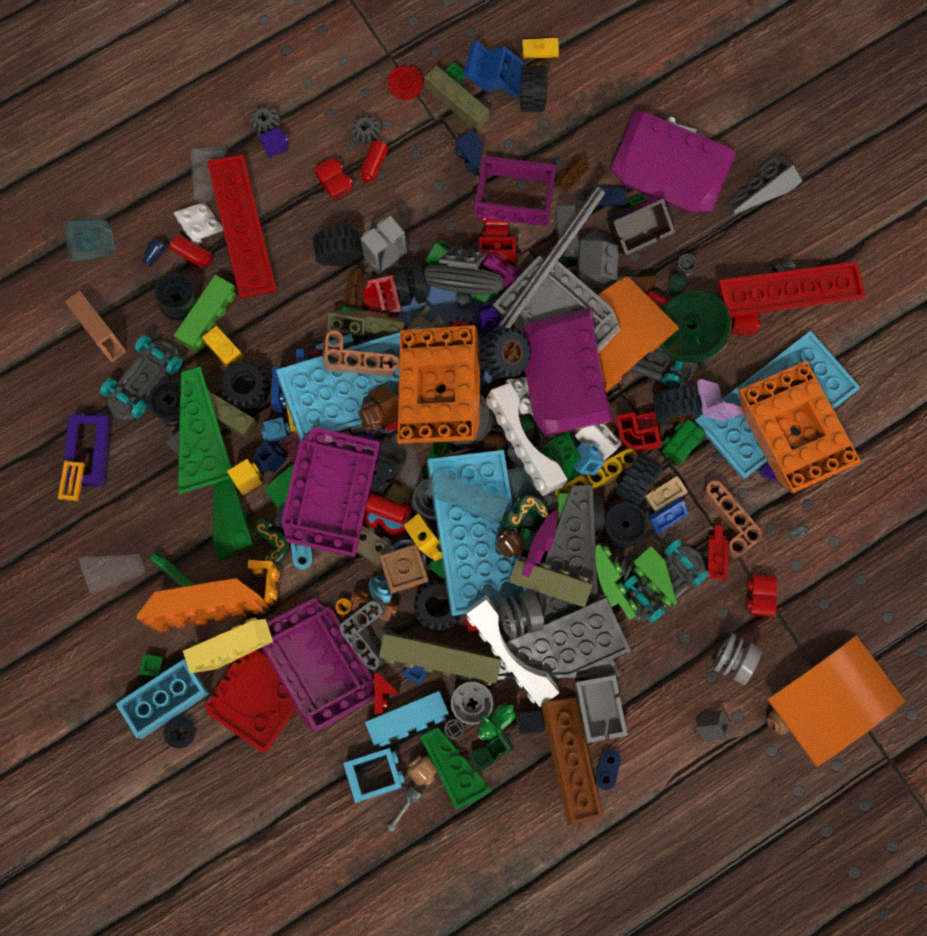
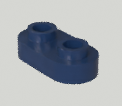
(607, 769)

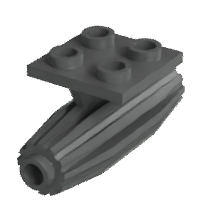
(463, 274)

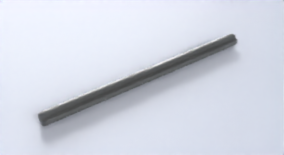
(551, 258)

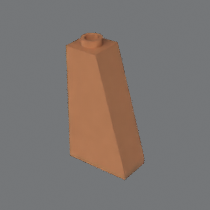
(95, 326)

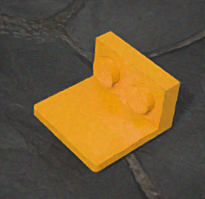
(266, 570)

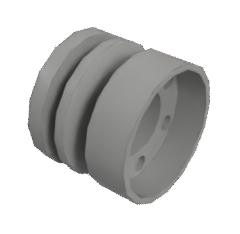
(738, 659)
(462, 697)

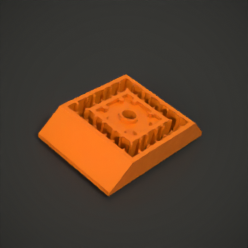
(433, 359)
(797, 401)
(201, 604)

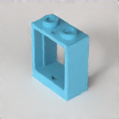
(353, 780)

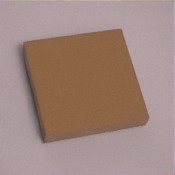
(403, 568)

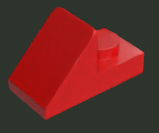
(381, 688)

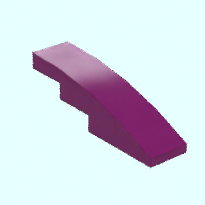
(542, 542)

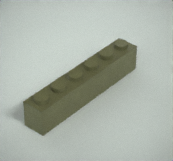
(440, 657)

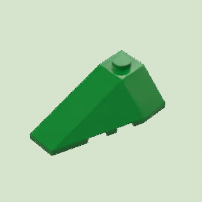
(230, 525)

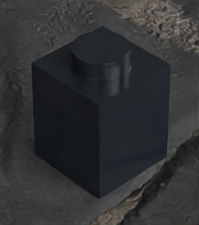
(531, 722)

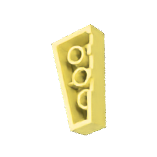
(228, 646)

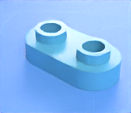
(301, 552)
(379, 588)

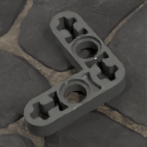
(358, 633)

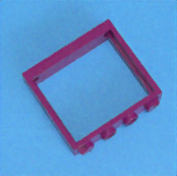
(514, 169)

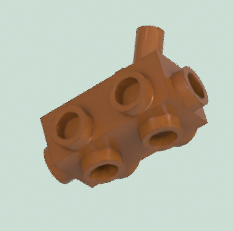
(363, 597)

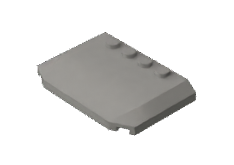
(558, 295)

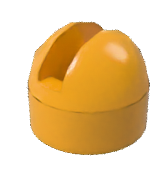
(346, 605)

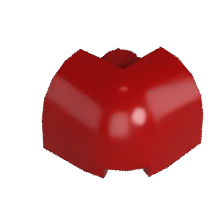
(639, 431)

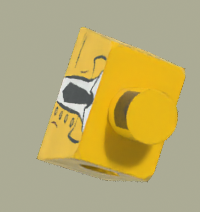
(429, 542)

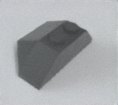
(597, 261)

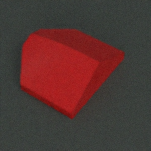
(381, 295)

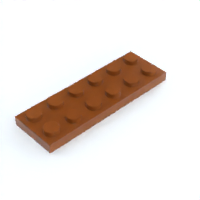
(571, 761)

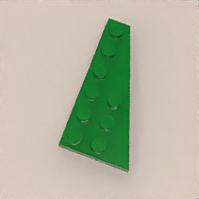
(201, 446)

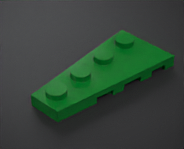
(455, 772)

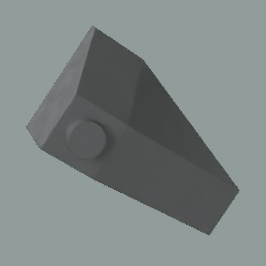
(774, 179)

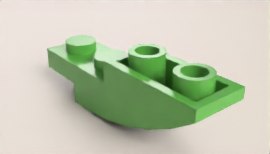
(608, 575)

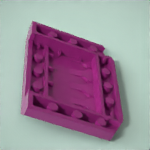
(672, 163)
(566, 373)
(329, 491)
(317, 665)

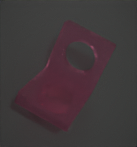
(291, 450)

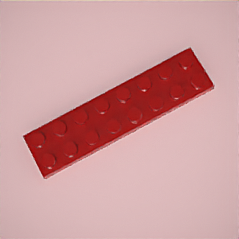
(241, 226)
(791, 289)

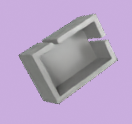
(384, 245)
(599, 710)

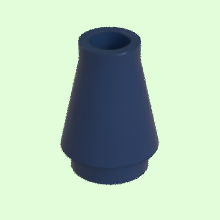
(153, 252)

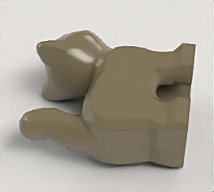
(420, 320)

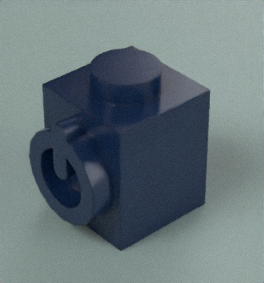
(269, 457)

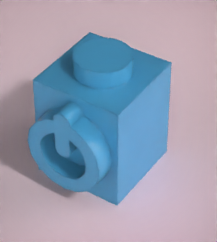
(275, 430)
(590, 460)

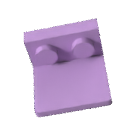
(712, 402)

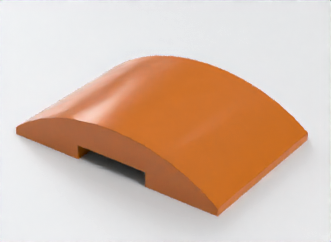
(641, 332)
(836, 701)

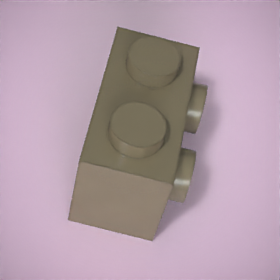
(372, 546)

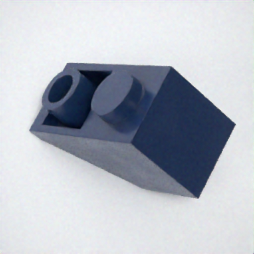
(470, 150)

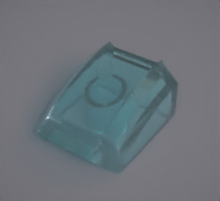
(88, 240)

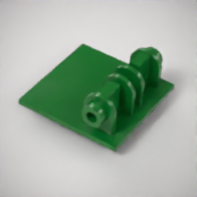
(562, 450)

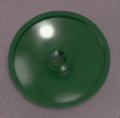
(702, 326)

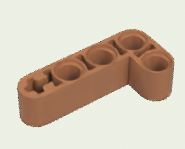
(359, 357)
(729, 515)

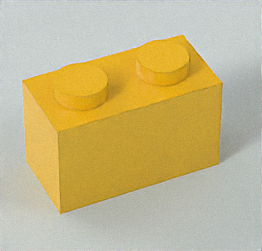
(222, 347)
(245, 476)

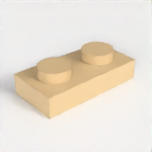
(666, 494)

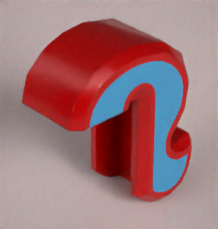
(390, 527)

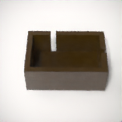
(637, 223)

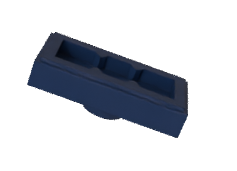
(613, 197)

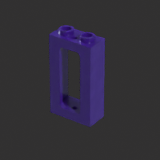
(101, 447)

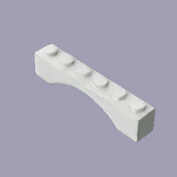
(544, 472)
(536, 682)

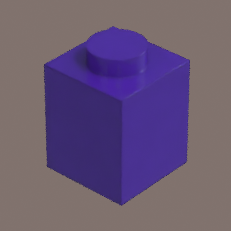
(274, 142)

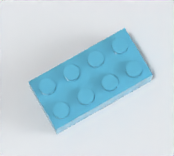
(162, 699)

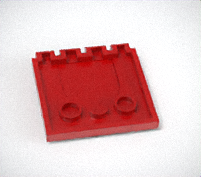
(252, 701)

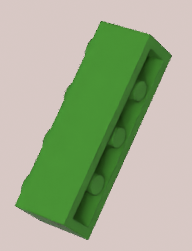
(205, 313)

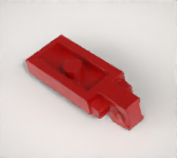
(717, 554)

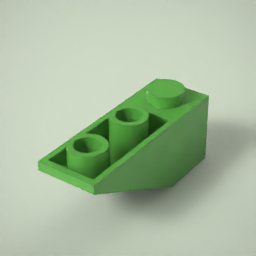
(655, 572)

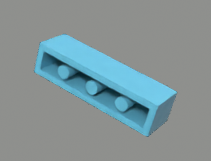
(407, 718)

